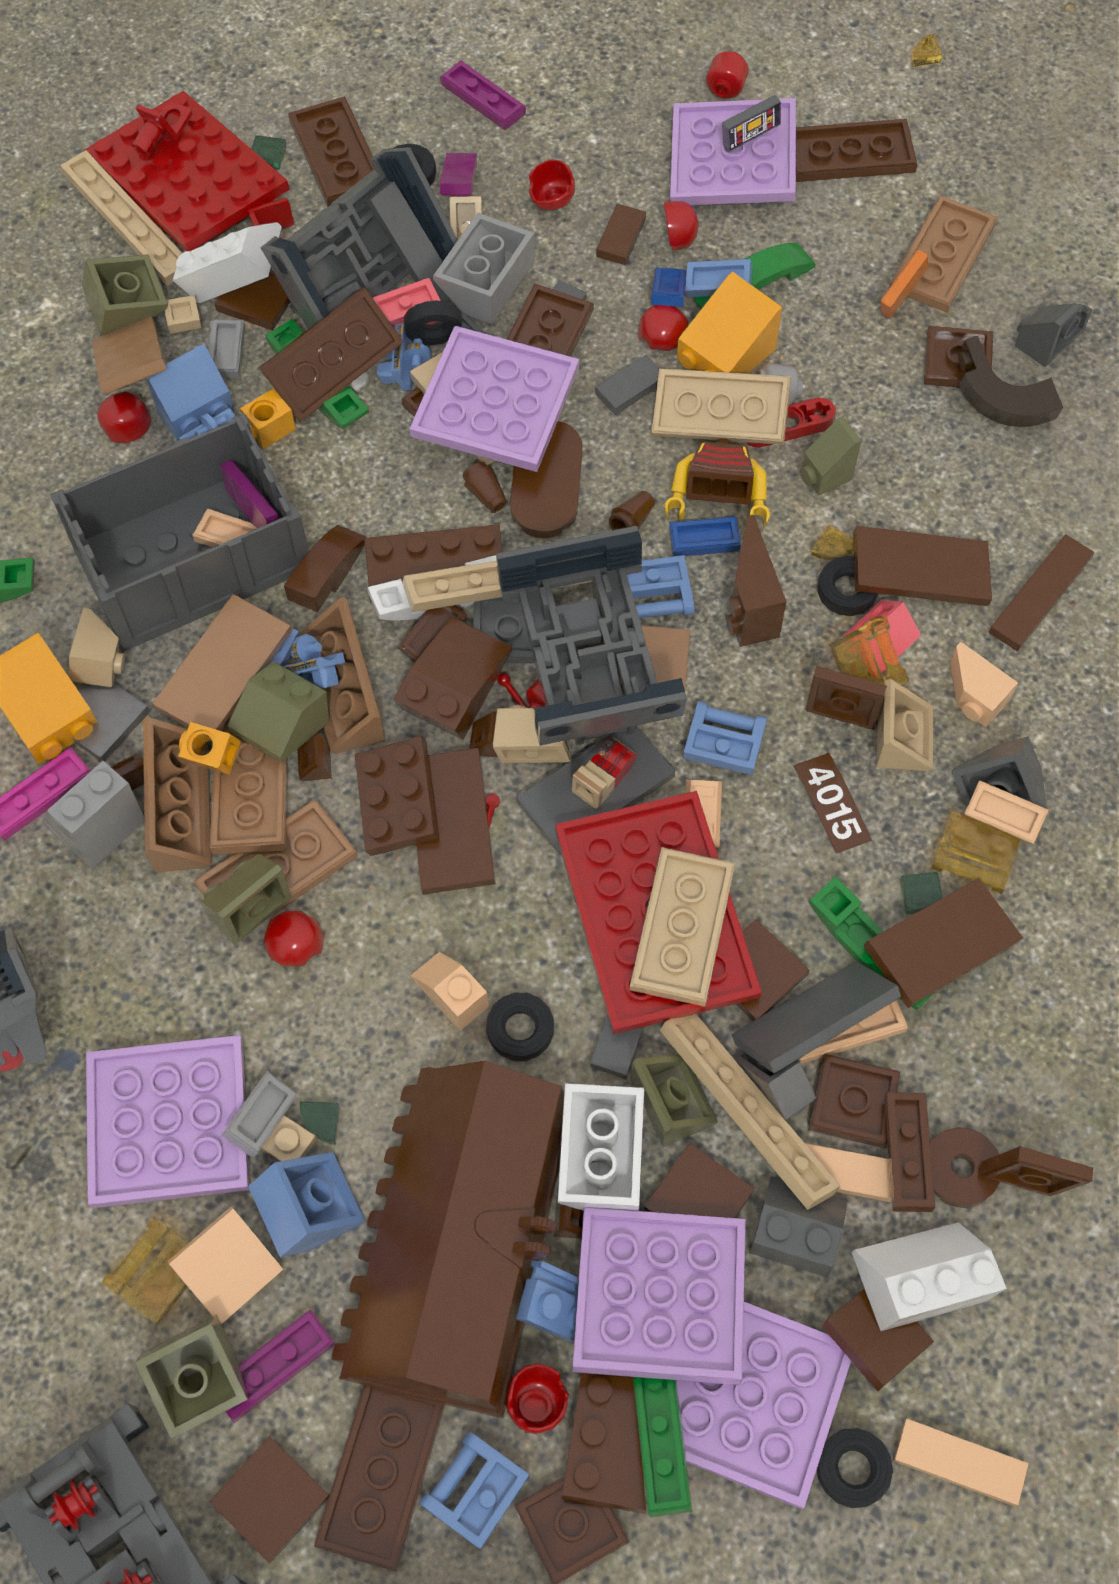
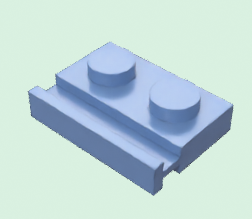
(550, 1301)

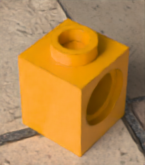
(269, 418)
(221, 755)

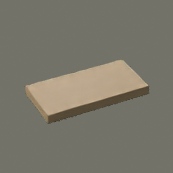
(721, 406)
(682, 927)

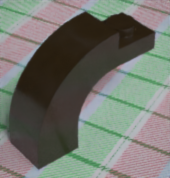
(1002, 401)

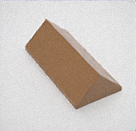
(351, 704)
(174, 802)

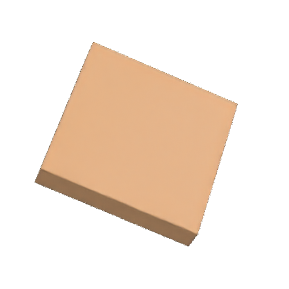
(225, 1265)

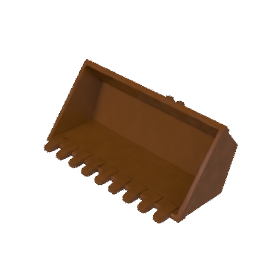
(456, 1237)

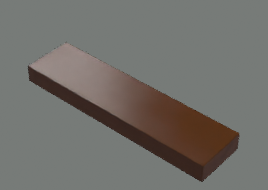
(1041, 592)

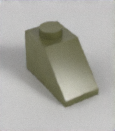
(831, 458)

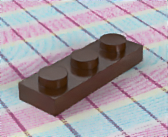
(909, 1152)

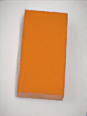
(904, 283)

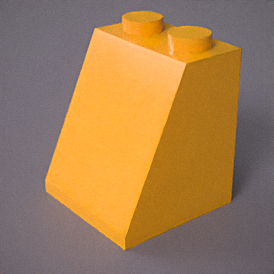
(731, 330)
(41, 700)

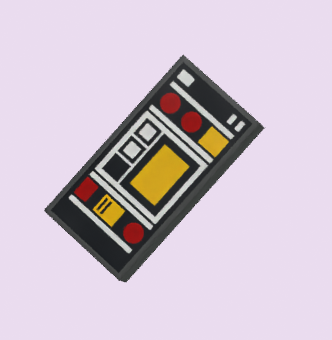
(751, 123)

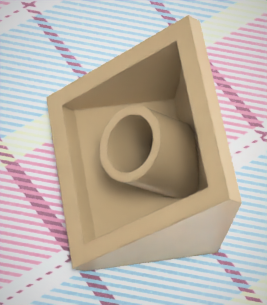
(904, 730)

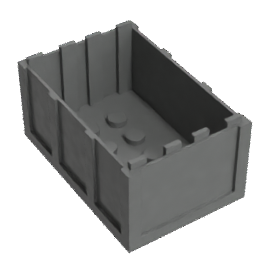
(139, 527)

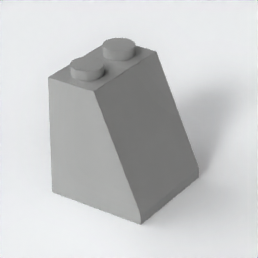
(95, 815)

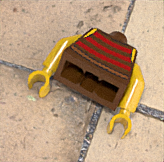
(720, 475)

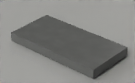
(554, 802)
(815, 1016)

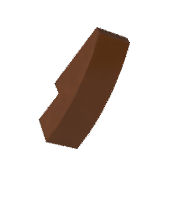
(324, 567)

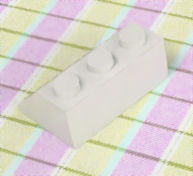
(225, 263)
(601, 1147)
(927, 1275)

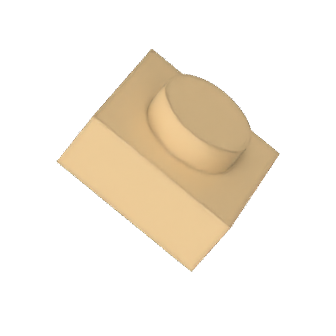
(182, 314)
(288, 1141)

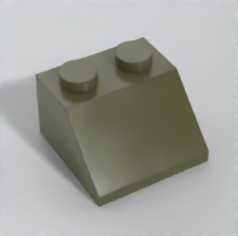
(122, 291)
(279, 711)
(246, 897)
(192, 1376)

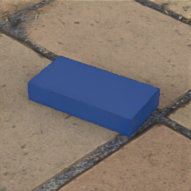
(669, 287)
(704, 536)

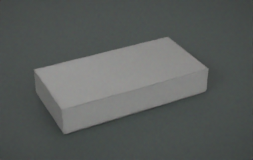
(227, 346)
(259, 1114)

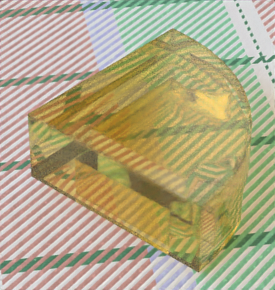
(926, 51)
(832, 544)

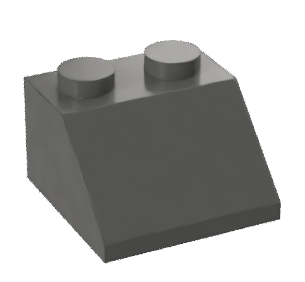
(799, 1235)

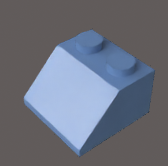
(188, 391)
(305, 1203)

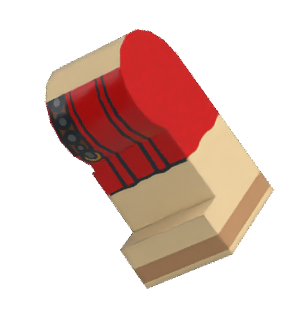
(603, 772)

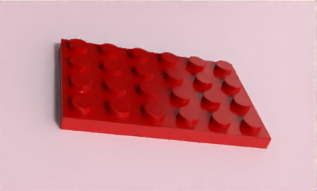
(192, 183)
(612, 875)

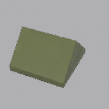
(672, 1097)

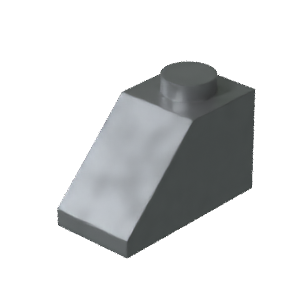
(786, 1089)

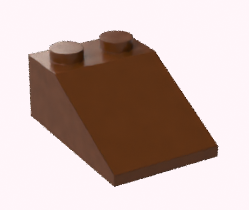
(757, 595)
(453, 677)

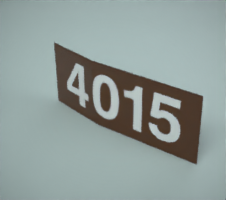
(833, 802)

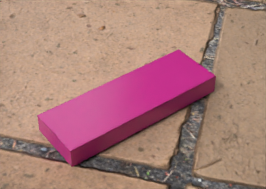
(39, 792)

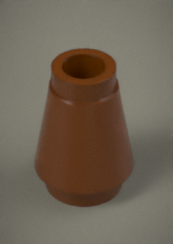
(484, 486)
(632, 512)

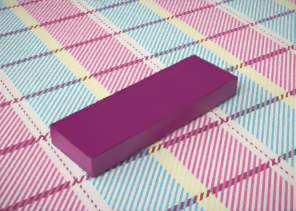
(483, 95)
(458, 174)
(247, 496)
(281, 1361)

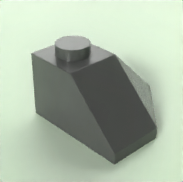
(1051, 330)
(1007, 767)

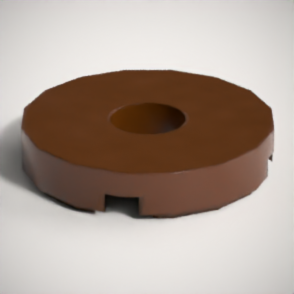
(972, 1147)

